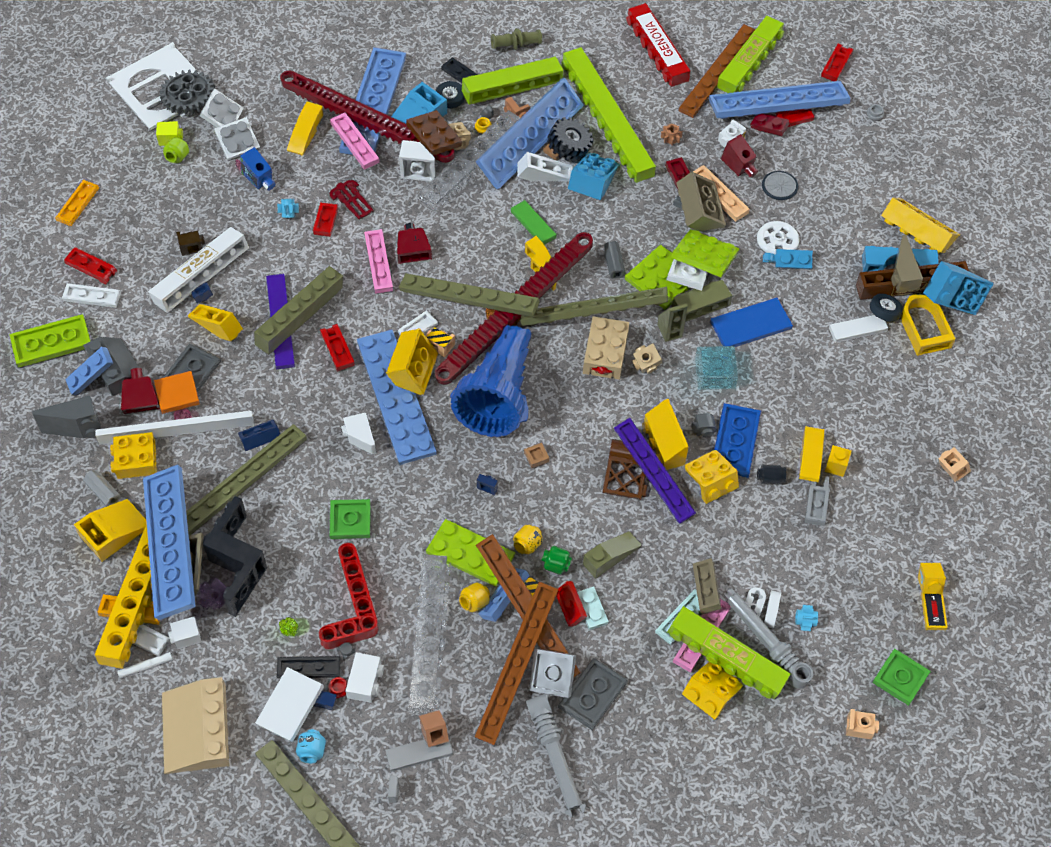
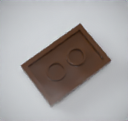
(434, 132)

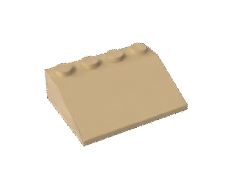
(195, 726)

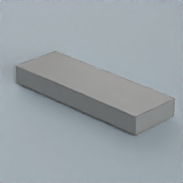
(416, 754)

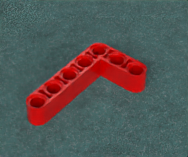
(358, 600)

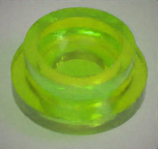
(288, 626)

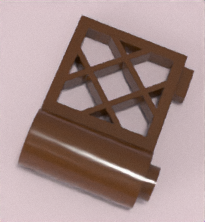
(621, 455)

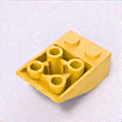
(110, 528)

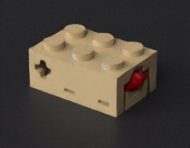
(606, 347)

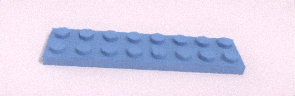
(378, 89)
(779, 99)
(528, 133)
(398, 406)
(168, 543)

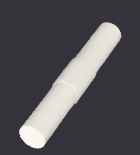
(144, 665)

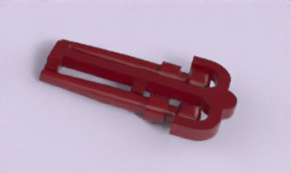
(352, 186)

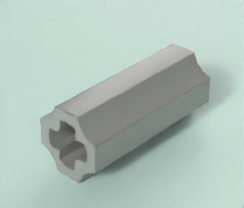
(101, 488)

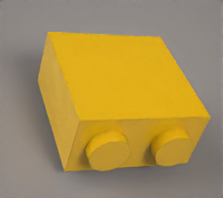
(134, 455)

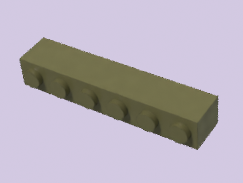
(298, 310)

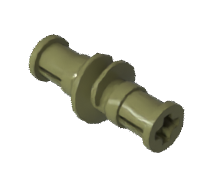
(516, 38)

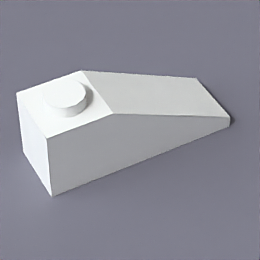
(539, 168)

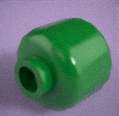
(556, 560)

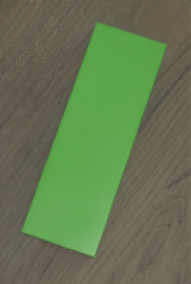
(533, 222)

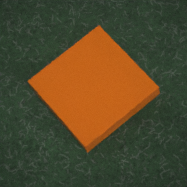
(176, 392)

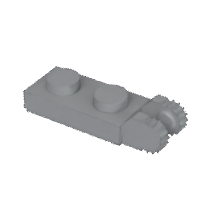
(817, 503)

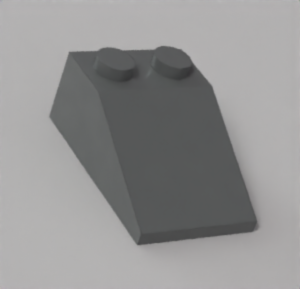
(71, 418)

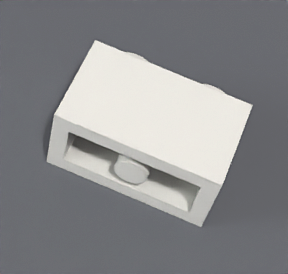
(363, 677)

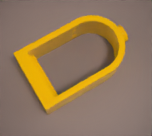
(932, 344)

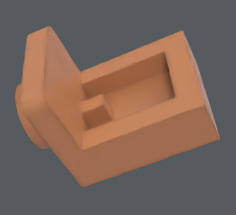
(512, 106)

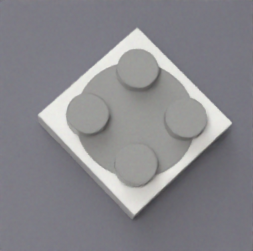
(220, 109)
(236, 138)

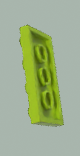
(49, 340)
(461, 551)

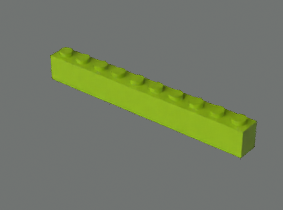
(608, 115)

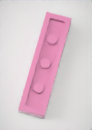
(354, 141)
(378, 261)
(687, 658)

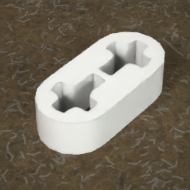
(760, 602)
(772, 609)

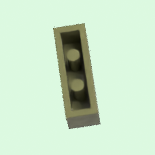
(710, 299)

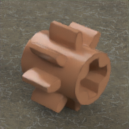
(671, 134)

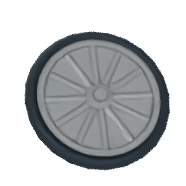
(780, 185)

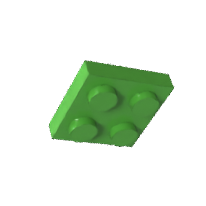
(350, 519)
(901, 677)

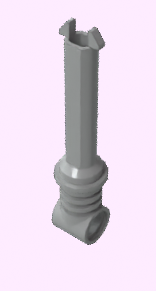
(778, 651)
(549, 736)

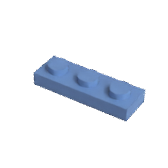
(89, 371)
(499, 601)

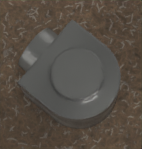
(704, 425)

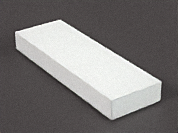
(91, 295)
(857, 328)

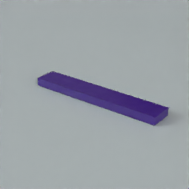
(277, 299)
(654, 471)

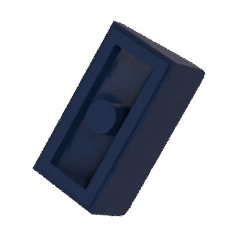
(259, 435)

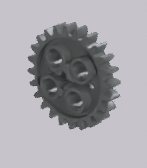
(186, 92)

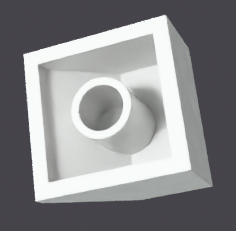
(416, 162)

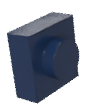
(202, 293)
(487, 484)

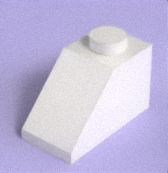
(359, 432)

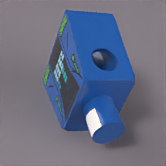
(256, 169)

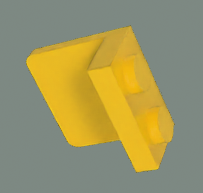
(713, 475)
(711, 689)

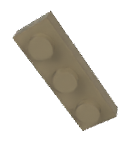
(706, 586)

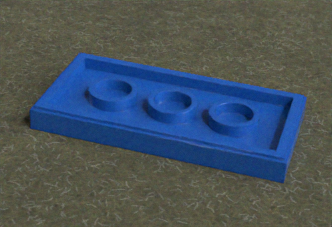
(751, 323)
(738, 436)

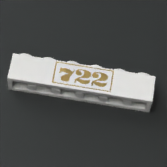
(198, 269)

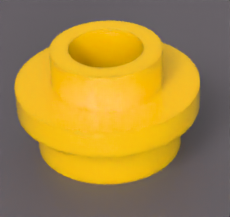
(482, 124)

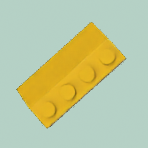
(919, 224)

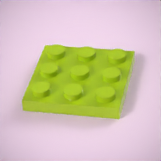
(705, 253)
(653, 274)

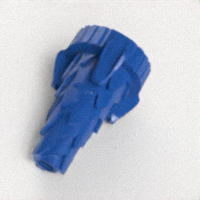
(492, 396)

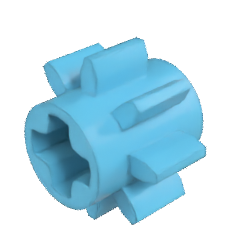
(288, 208)
(806, 617)

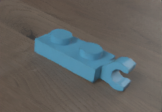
(790, 259)

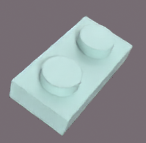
(595, 613)

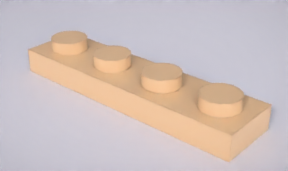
(729, 202)

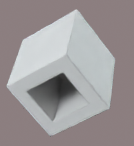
(184, 633)

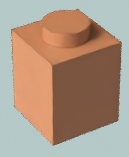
(434, 728)

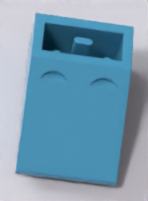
(420, 101)
(593, 175)
(957, 288)

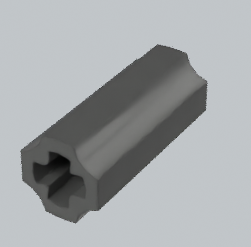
(614, 260)

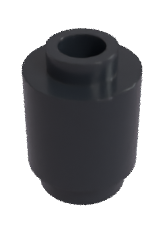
(771, 474)

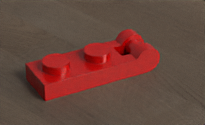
(837, 62)
(90, 265)
(337, 348)

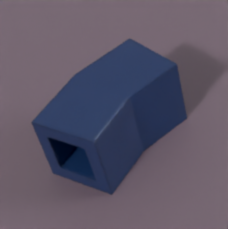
(325, 700)

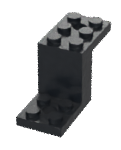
(235, 555)

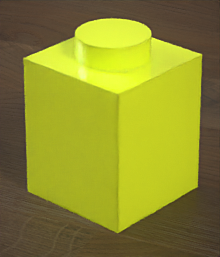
(166, 131)

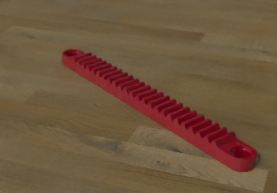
(355, 110)
(493, 327)

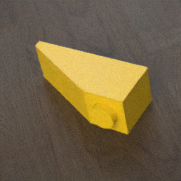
(217, 321)

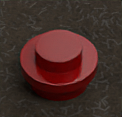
(338, 687)

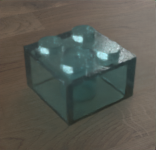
(716, 367)

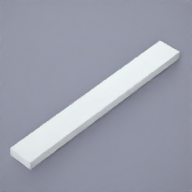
(179, 426)

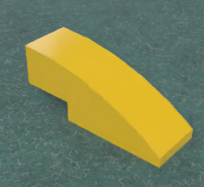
(305, 128)
(538, 253)
(811, 454)

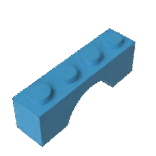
(878, 258)

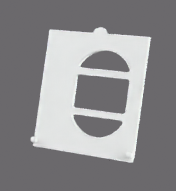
(167, 61)

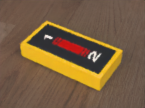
(934, 611)

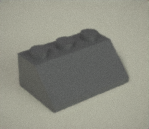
(121, 358)

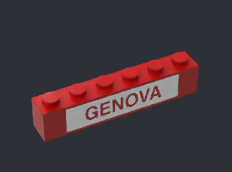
(658, 45)

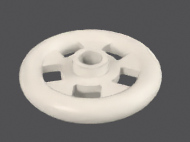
(774, 241)

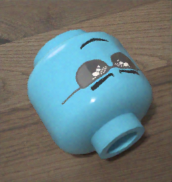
(310, 746)

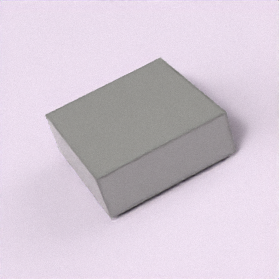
(393, 791)

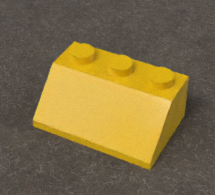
(412, 361)
(666, 435)

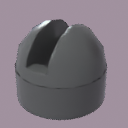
(488, 112)

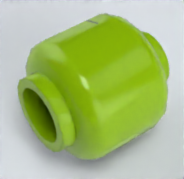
(176, 150)

